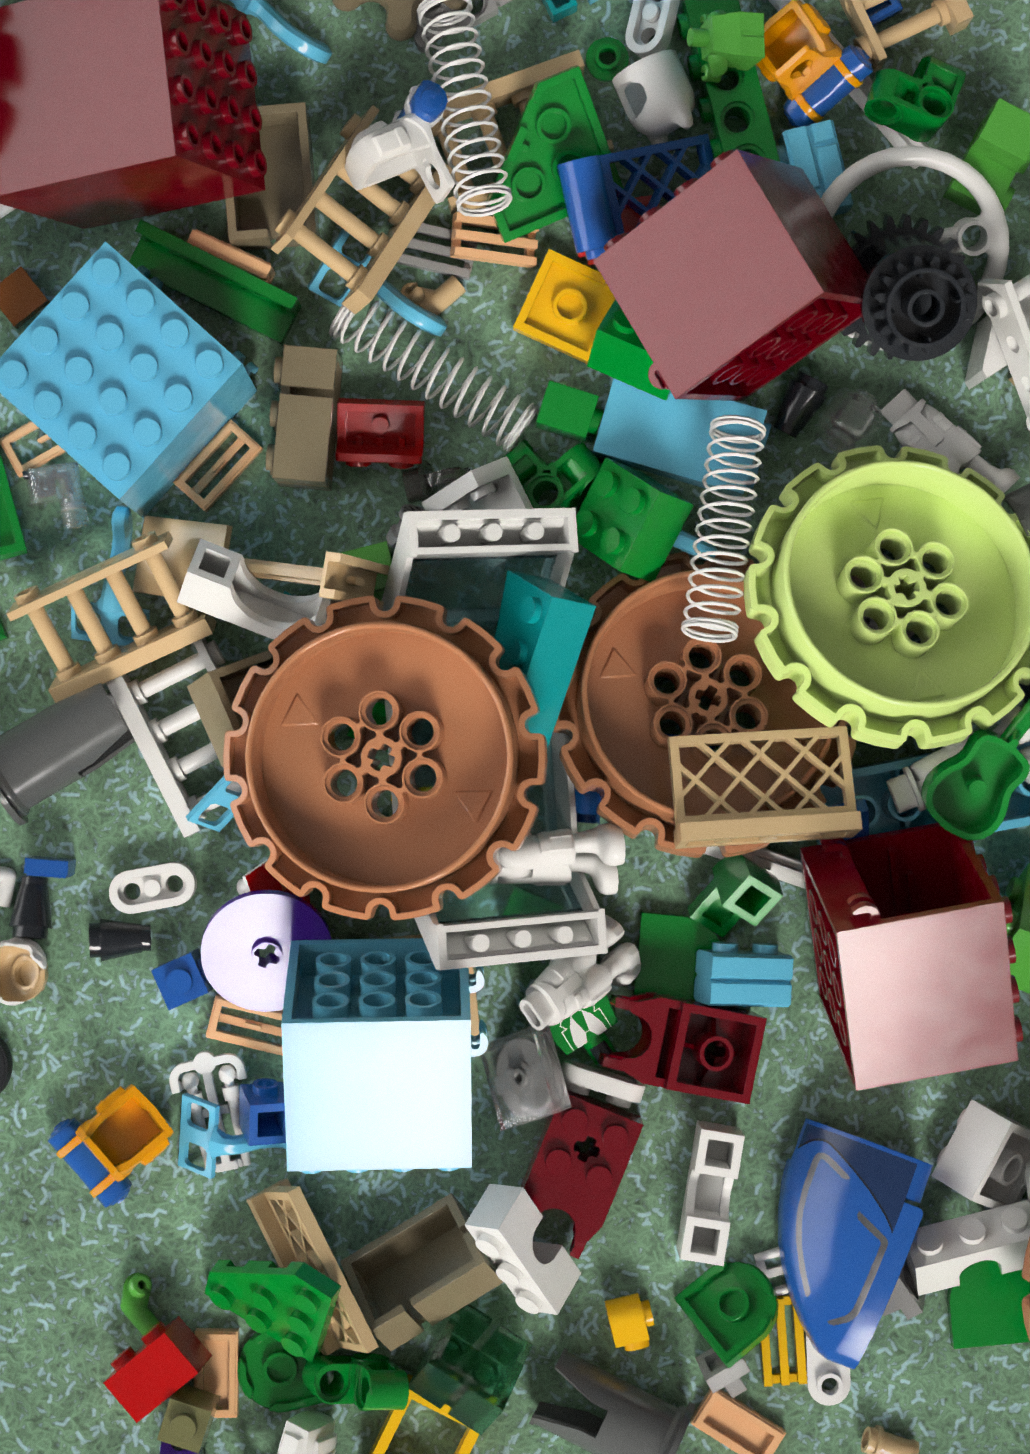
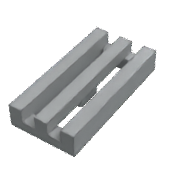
(433, 266)

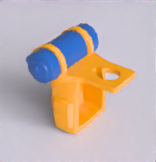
(809, 63)
(112, 1143)

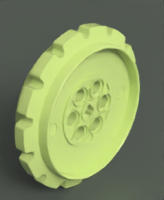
(815, 613)

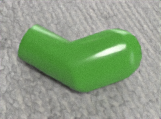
(135, 1302)

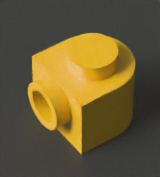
(629, 1321)

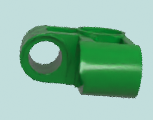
(915, 103)
(569, 475)
(359, 1379)

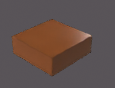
(20, 297)

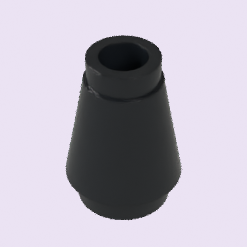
(800, 403)
(32, 909)
(118, 939)

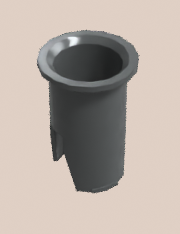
(59, 748)
(633, 1421)

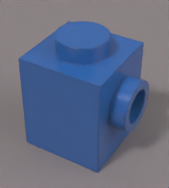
(182, 979)
(262, 1112)

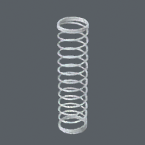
(471, 190)
(338, 329)
(717, 623)

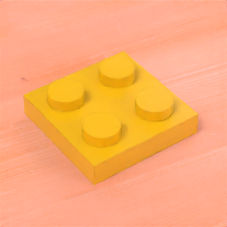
(565, 306)

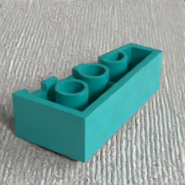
(542, 636)

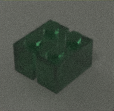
(466, 1378)

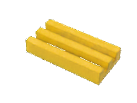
(784, 1377)

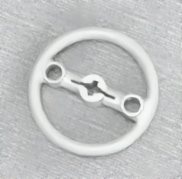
(991, 221)

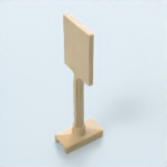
(339, 579)

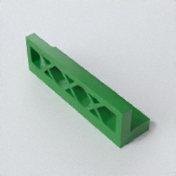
(215, 283)

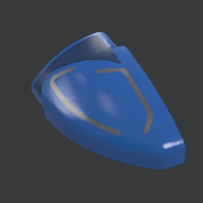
(845, 1234)

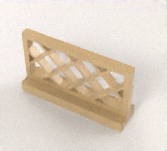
(763, 826)
(296, 1237)

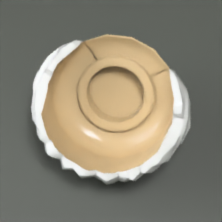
(21, 970)

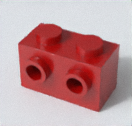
(157, 1368)

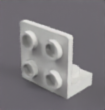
(482, 489)

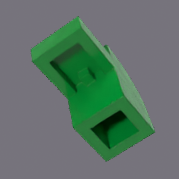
(736, 892)

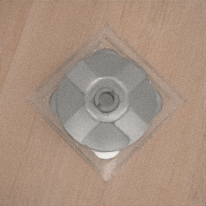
(525, 1077)

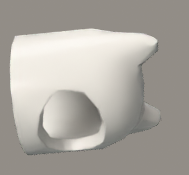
(656, 95)

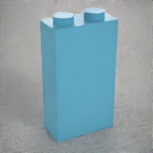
(673, 435)

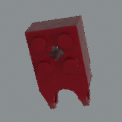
(675, 1042)
(580, 1181)

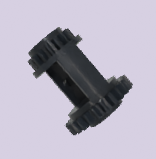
(915, 292)

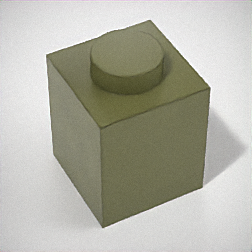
(188, 1418)

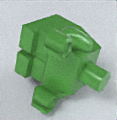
(728, 41)

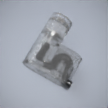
(63, 485)

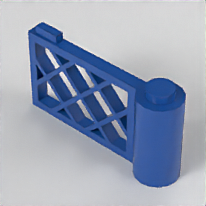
(593, 195)

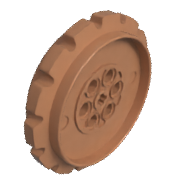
(617, 711)
(292, 765)

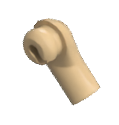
(434, 300)

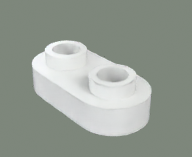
(651, 19)
(153, 887)
(619, 1089)
(820, 1369)

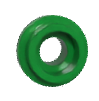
(602, 71)

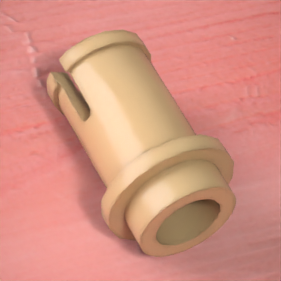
(878, 1441)

